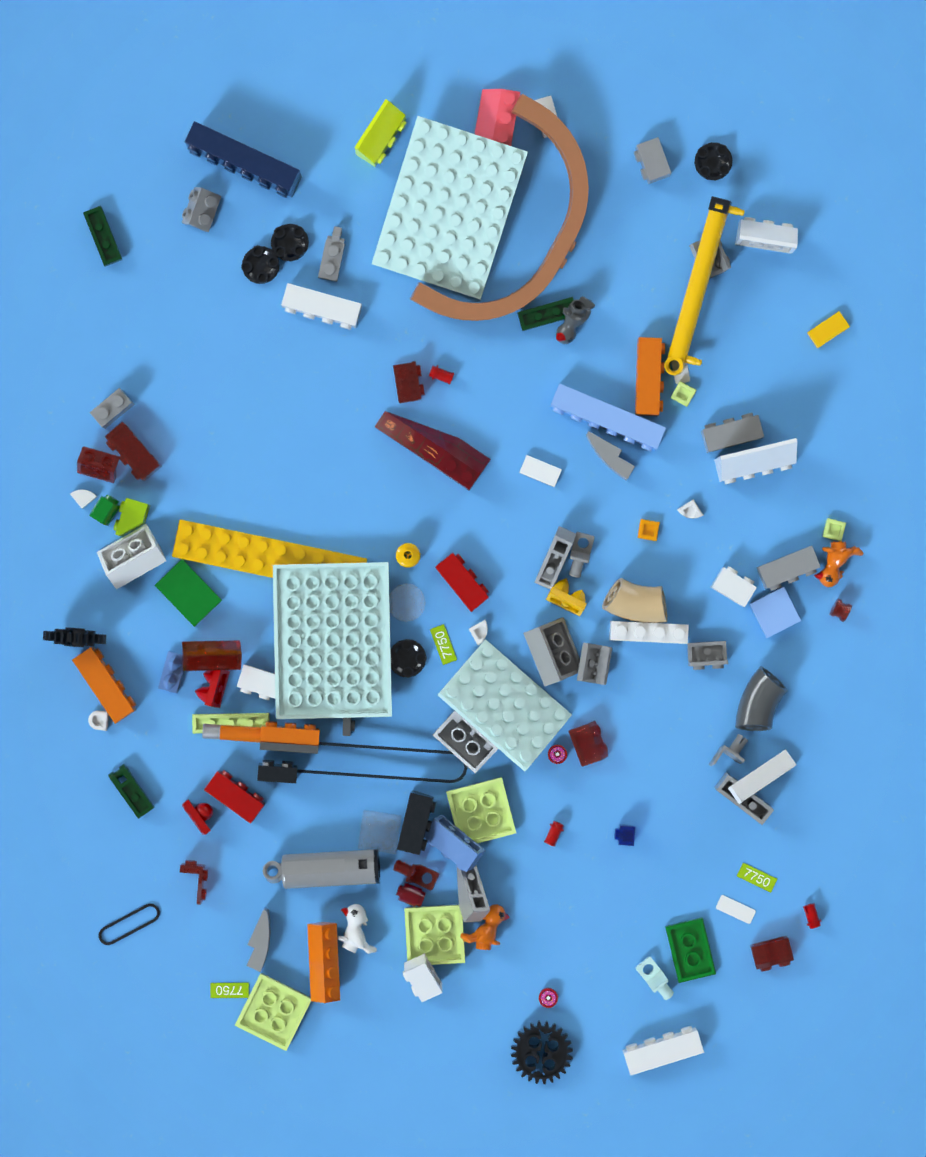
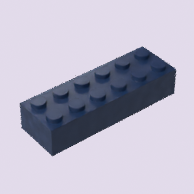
(242, 159)

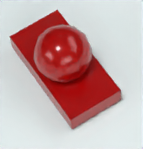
(199, 814)

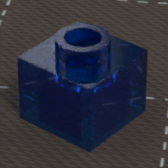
(625, 834)

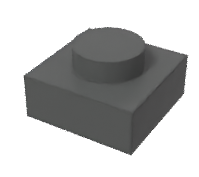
(348, 726)

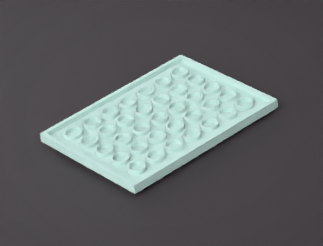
(449, 207)
(332, 640)

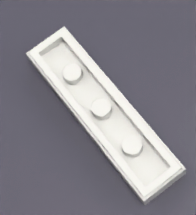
(762, 776)

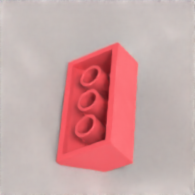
(495, 115)

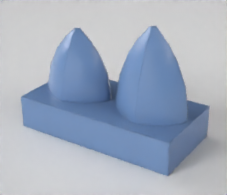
(171, 673)

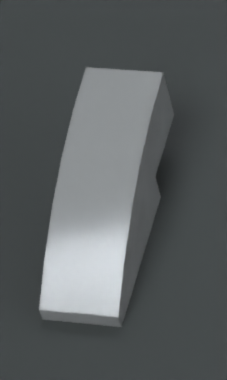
(609, 455)
(260, 941)

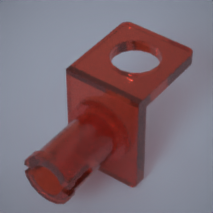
(415, 873)

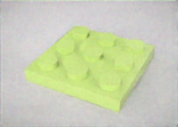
(482, 810)
(435, 933)
(273, 1011)

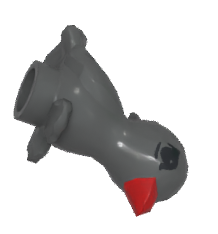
(575, 316)

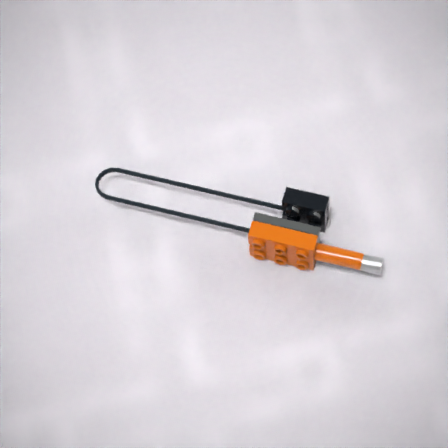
(301, 740)

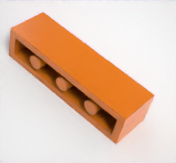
(648, 376)
(104, 685)
(323, 962)

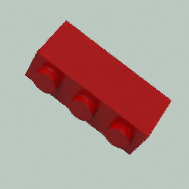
(462, 581)
(235, 795)

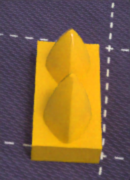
(559, 596)

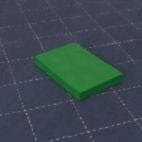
(188, 592)
(690, 950)

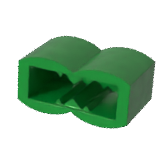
(105, 509)

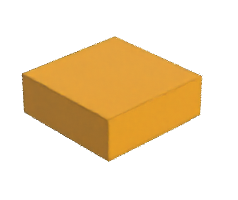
(648, 530)

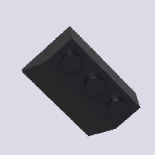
(416, 823)

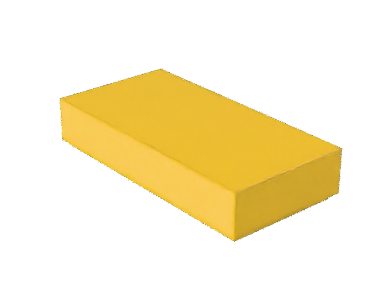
(828, 329)

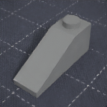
(555, 558)
(471, 896)

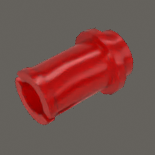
(441, 374)
(554, 833)
(812, 916)

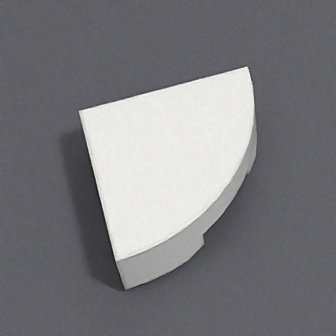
(83, 497)
(690, 510)
(479, 631)

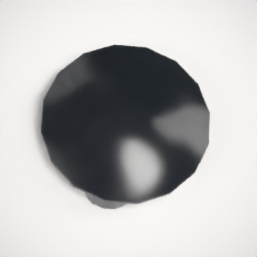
(713, 161)
(289, 242)
(260, 265)
(407, 658)

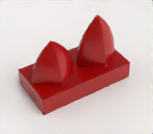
(214, 693)

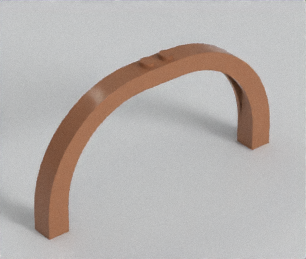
(578, 181)

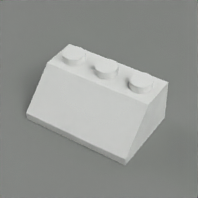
(767, 235)
(131, 556)

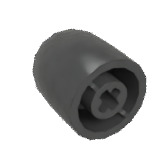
(759, 701)

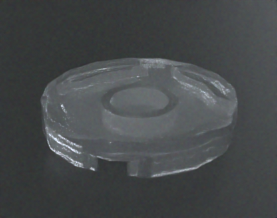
(406, 602)

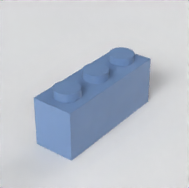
(454, 843)

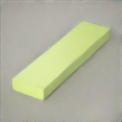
(233, 719)

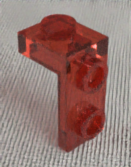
(191, 866)

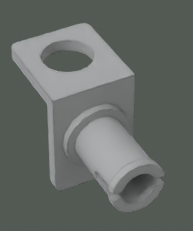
(580, 555)
(732, 751)

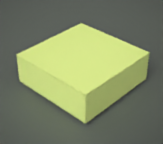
(683, 393)
(834, 529)

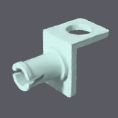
(656, 979)

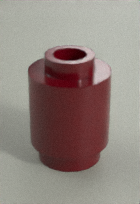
(410, 894)

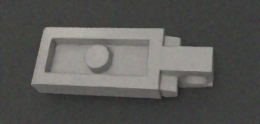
(332, 256)

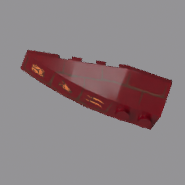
(439, 449)

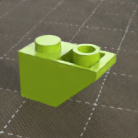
(132, 516)

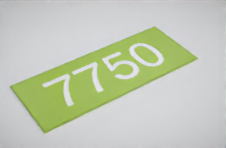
(443, 644)
(756, 877)
(229, 990)

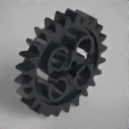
(74, 637)
(558, 1055)

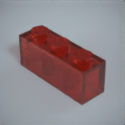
(132, 452)
(211, 655)

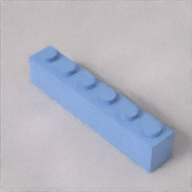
(607, 417)

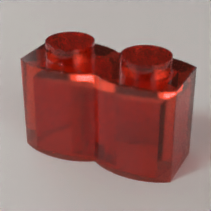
(772, 953)

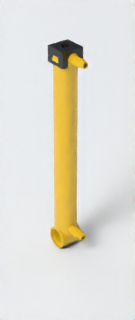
(698, 283)

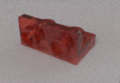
(407, 382)
(97, 464)
(588, 743)

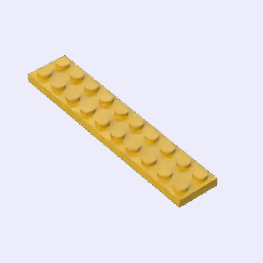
(247, 551)

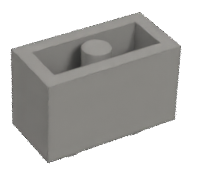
(652, 161)
(112, 408)

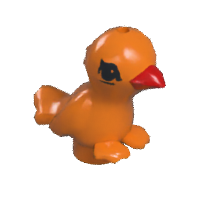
(836, 557)
(486, 933)

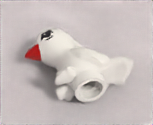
(354, 935)

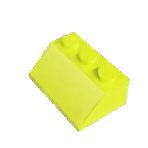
(380, 133)

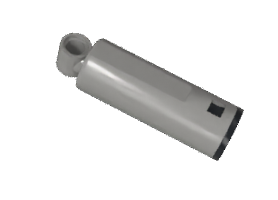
(326, 869)

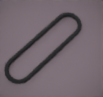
(126, 916)

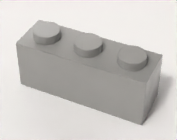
(732, 432)
(788, 568)
(753, 806)

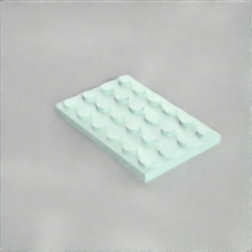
(504, 705)

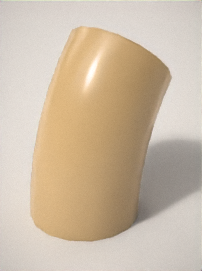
(636, 602)

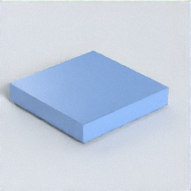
(775, 612)

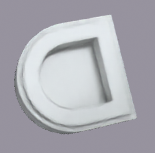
(99, 720)

